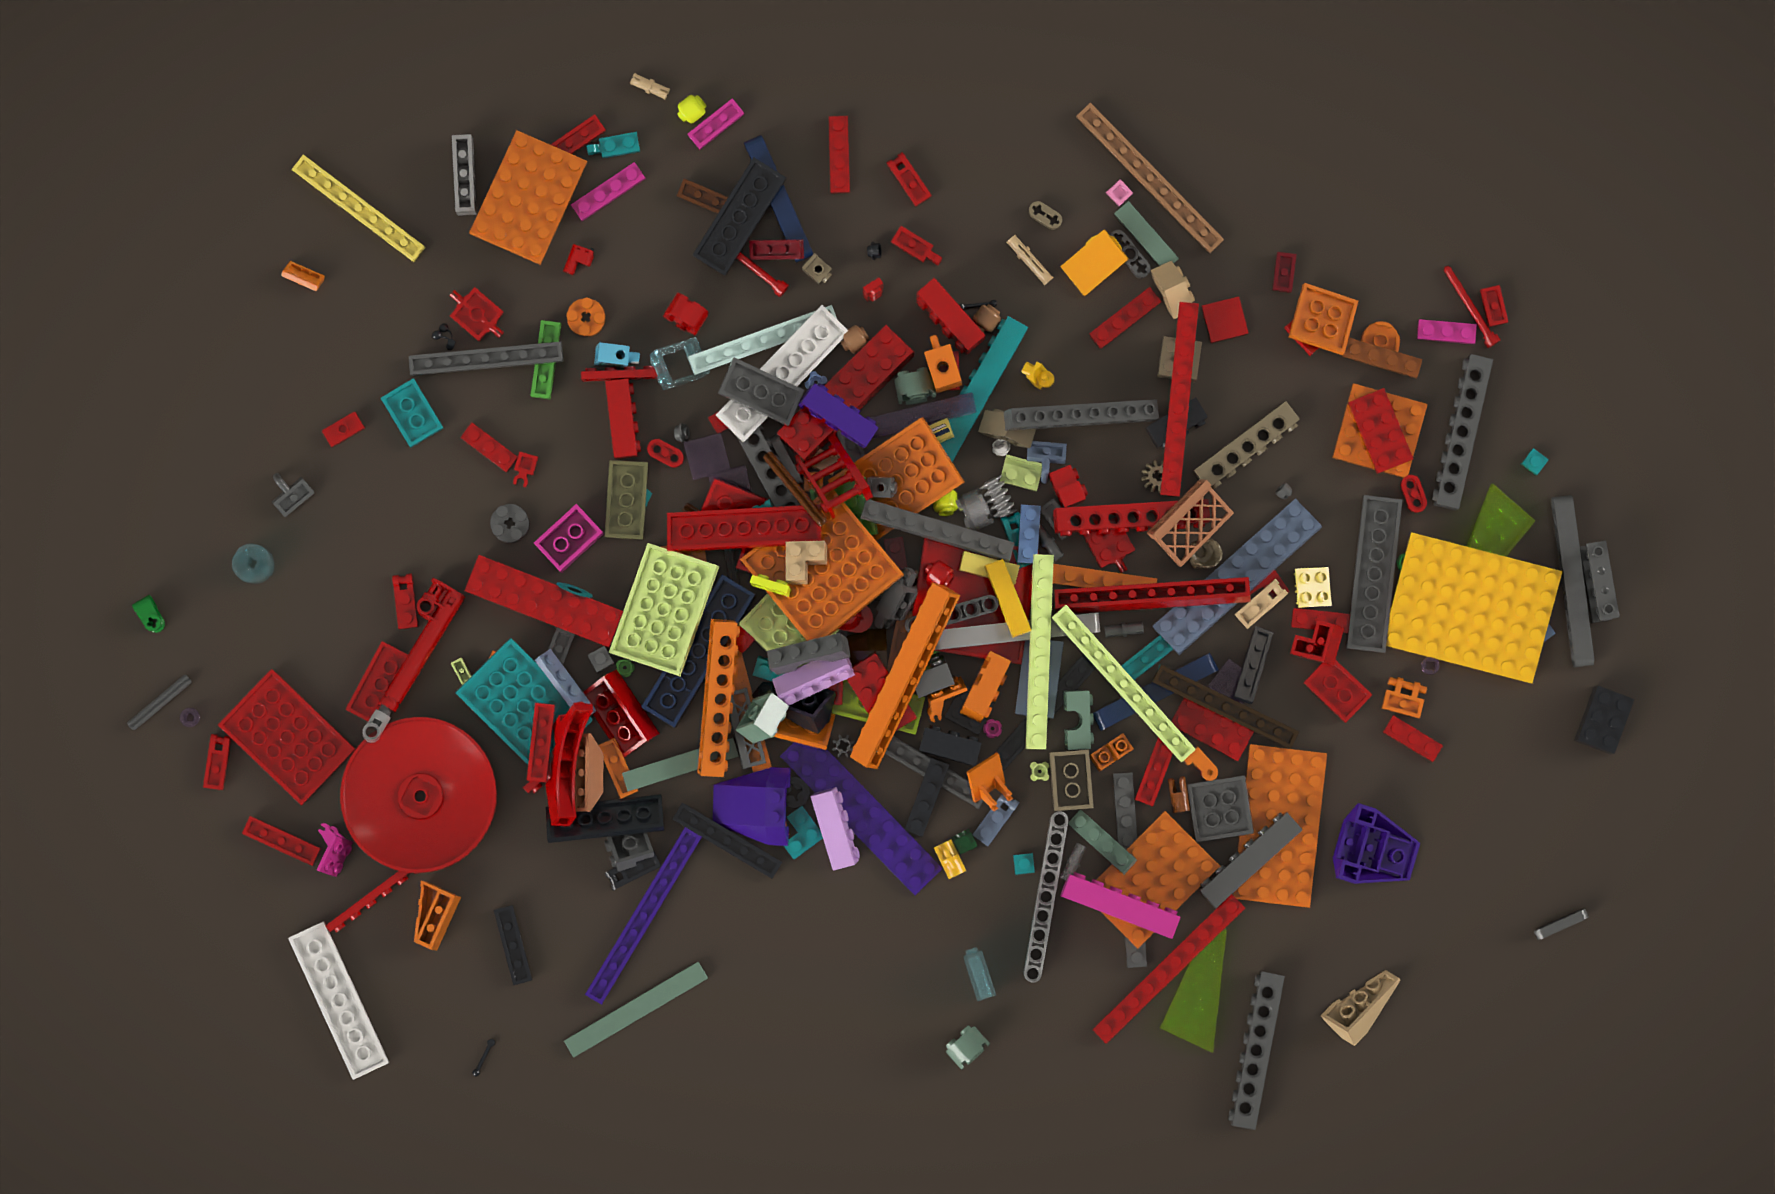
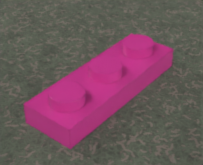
(715, 124)
(1446, 331)

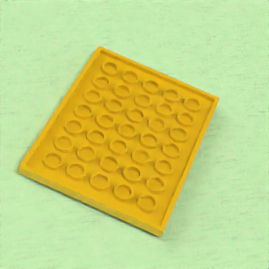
(1472, 607)

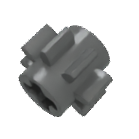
(845, 741)

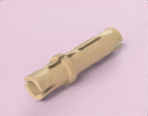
(1029, 259)

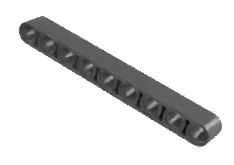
(1572, 581)

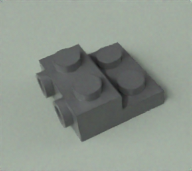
(628, 850)

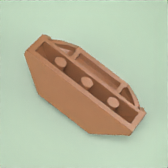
(588, 774)

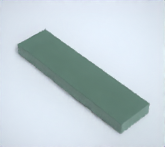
(1145, 234)

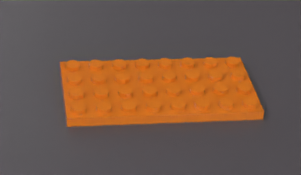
(1292, 784)

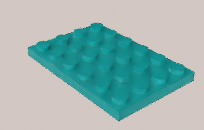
(506, 694)

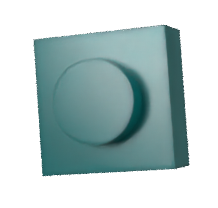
(1534, 461)
(1024, 863)

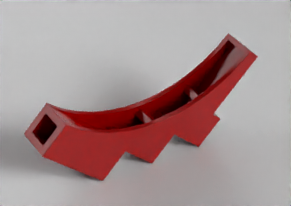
(563, 758)

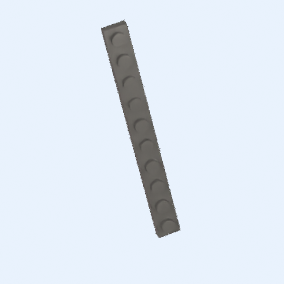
(1126, 836)

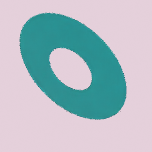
(584, 593)

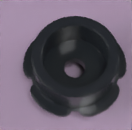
(874, 250)

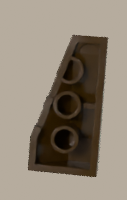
(866, 643)

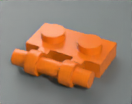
(1403, 703)

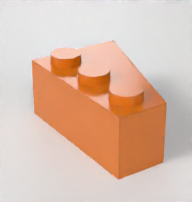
(434, 914)

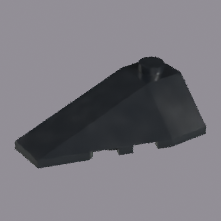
(809, 713)

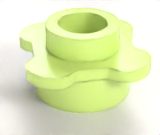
(1043, 767)

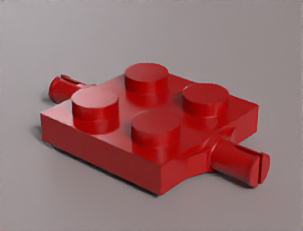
(476, 314)
(1109, 547)

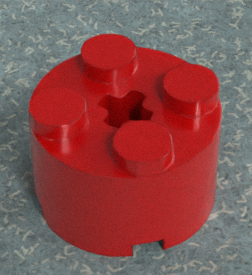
(686, 314)

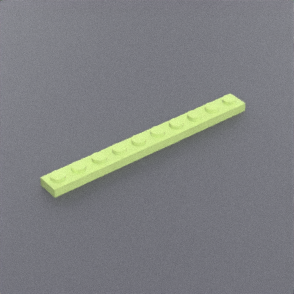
(1039, 651)
(1123, 683)

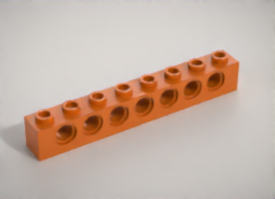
(718, 629)

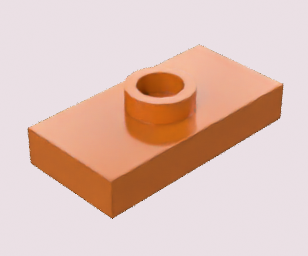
(303, 275)

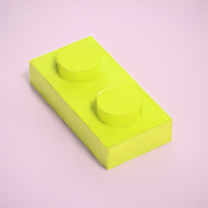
(763, 582)

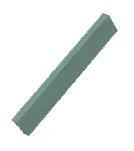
(669, 768)

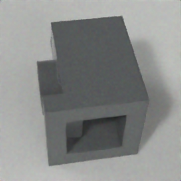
(889, 484)

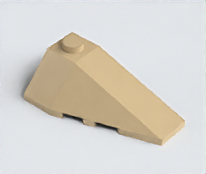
(1357, 1012)

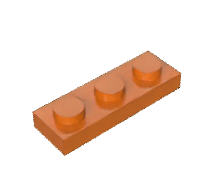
(616, 766)

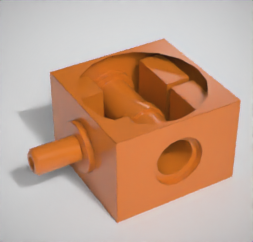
(938, 357)

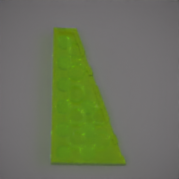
(1499, 524)
(1196, 1001)

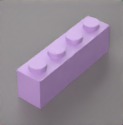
(811, 679)
(835, 829)

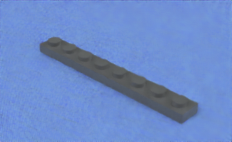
(486, 358)
(937, 530)

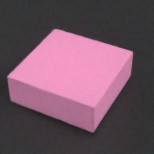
(1119, 192)

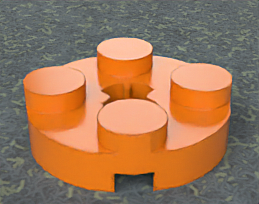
(597, 317)

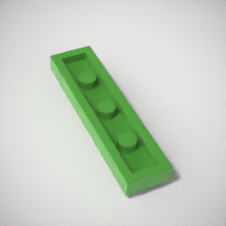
(544, 373)

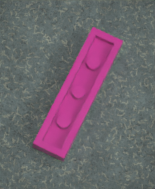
(608, 191)

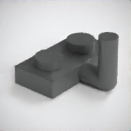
(291, 496)

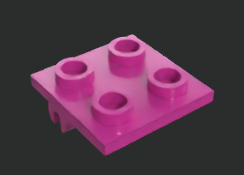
(336, 852)

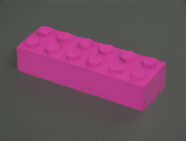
(1120, 906)

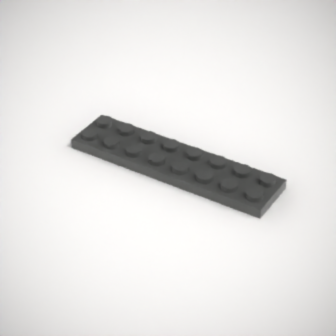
(1374, 574)

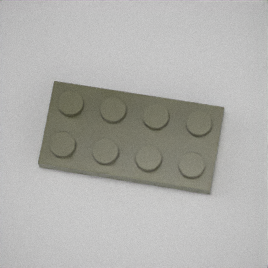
(626, 500)

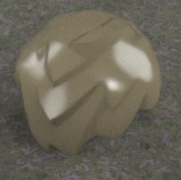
(1207, 555)

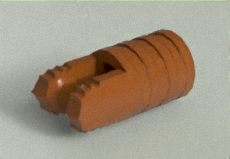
(1179, 800)

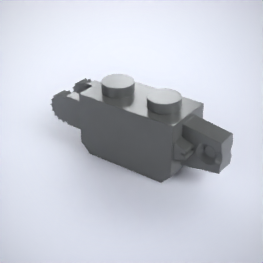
(896, 600)

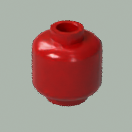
(939, 573)

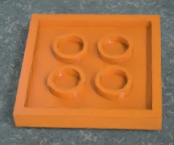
(1323, 319)

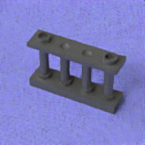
(1599, 582)

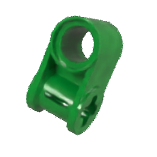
(147, 611)

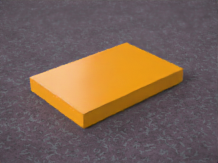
(1094, 262)

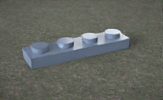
(561, 679)

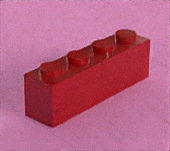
(622, 419)

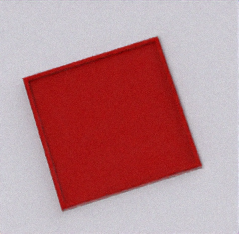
(971, 587)

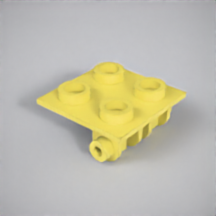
(1313, 587)

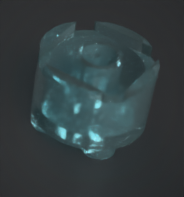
(244, 557)

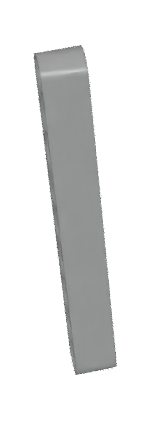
(1000, 633)
(1047, 906)

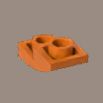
(1111, 752)

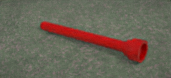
(778, 286)
(1489, 337)

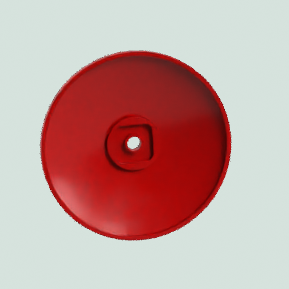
(382, 789)

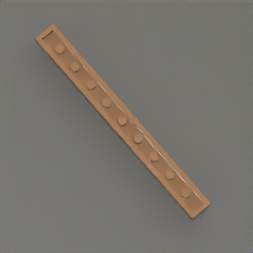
(1150, 178)

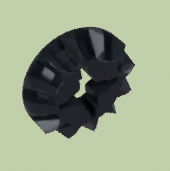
(802, 797)

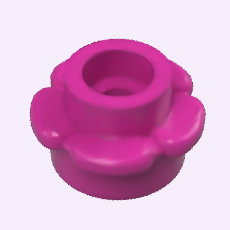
(992, 723)

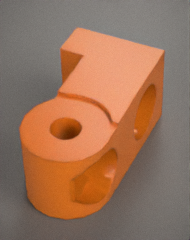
(1207, 769)

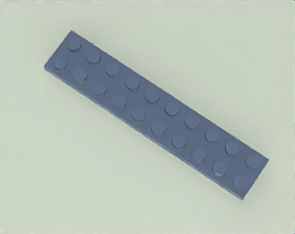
(1253, 560)

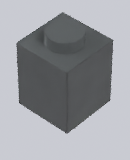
(601, 659)

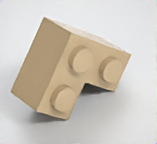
(1172, 286)
(800, 555)

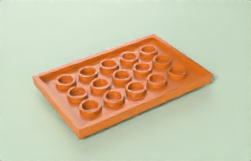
(528, 197)
(919, 468)
(1166, 872)

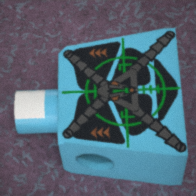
(606, 355)

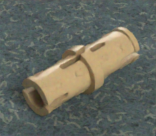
(650, 86)

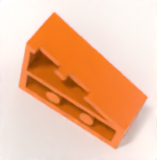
(985, 687)

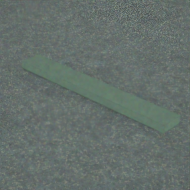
(635, 1009)

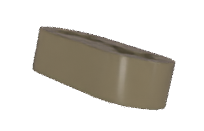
(1048, 212)

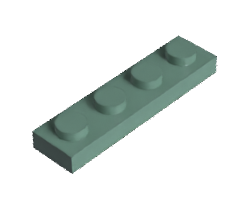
(1102, 842)

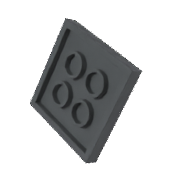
(1220, 809)

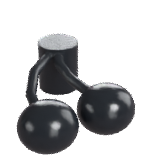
(437, 335)

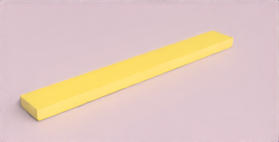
(358, 208)

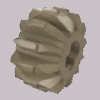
(1153, 481)

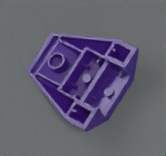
(755, 805)
(1373, 848)

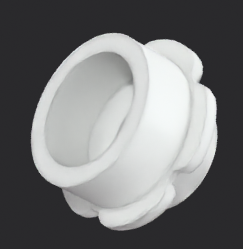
(1001, 447)

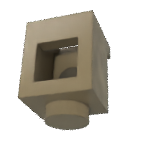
(811, 264)

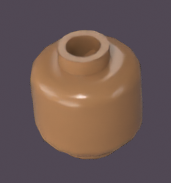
(987, 318)
(854, 339)

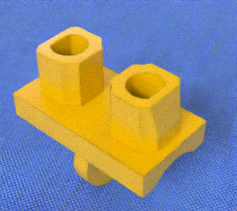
(1038, 375)
(949, 859)

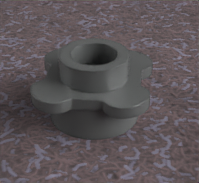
(682, 433)

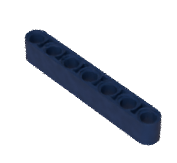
(781, 204)
(1121, 709)

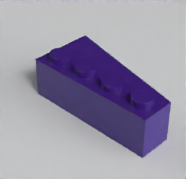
(838, 415)

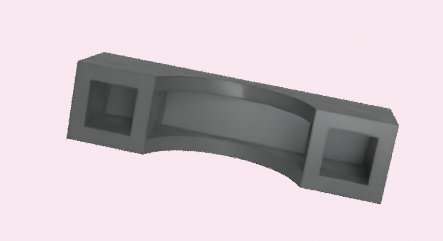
(825, 648)

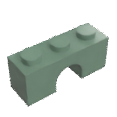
(1079, 736)

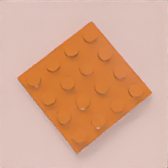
(1351, 445)

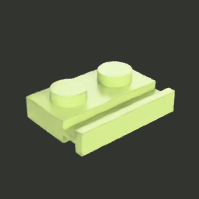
(1021, 473)

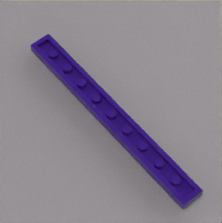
(643, 915)

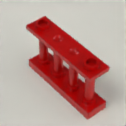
(844, 461)

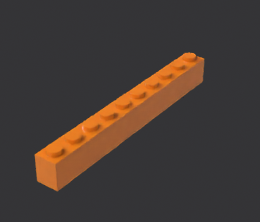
(904, 675)

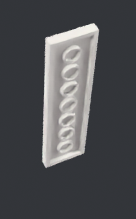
(790, 363)
(338, 1000)

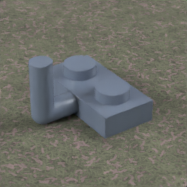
(1046, 453)

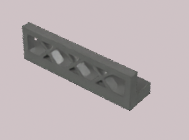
(739, 739)

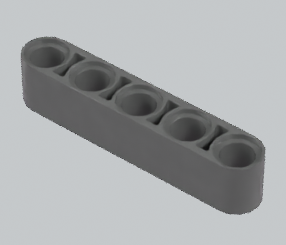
(960, 610)

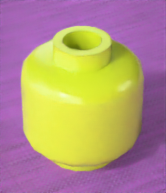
(691, 108)
(947, 504)

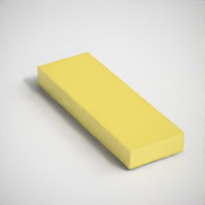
(975, 564)

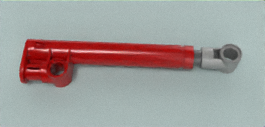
(443, 609)

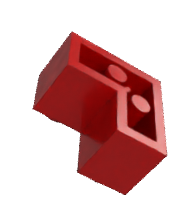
(1067, 488)
(1322, 646)

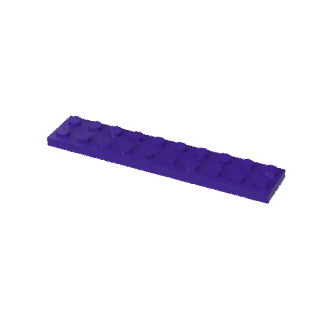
(865, 815)

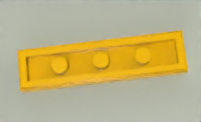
(1007, 598)

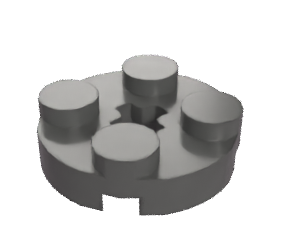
(503, 514)

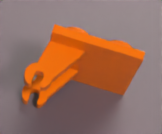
(937, 698)
(987, 777)

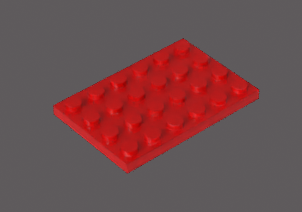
(286, 737)

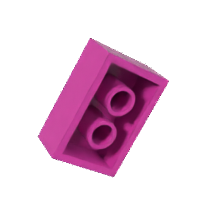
(568, 538)

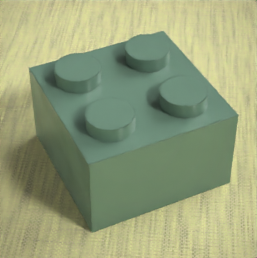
(762, 718)

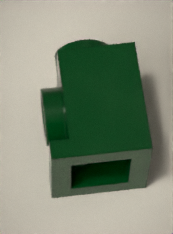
(964, 841)

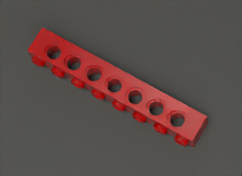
(1101, 512)

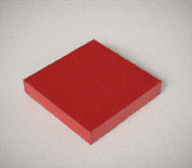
(1224, 319)

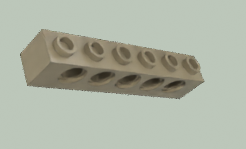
(1283, 413)

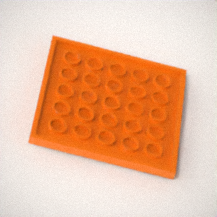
(837, 591)

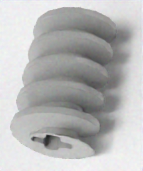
(997, 497)

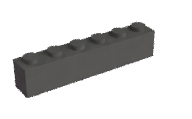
(1250, 860)

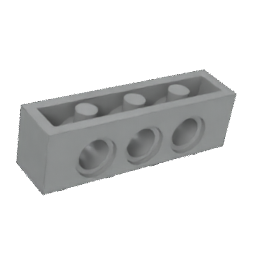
(464, 174)

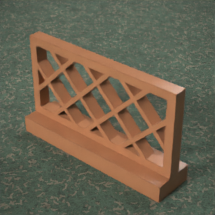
(1183, 508)

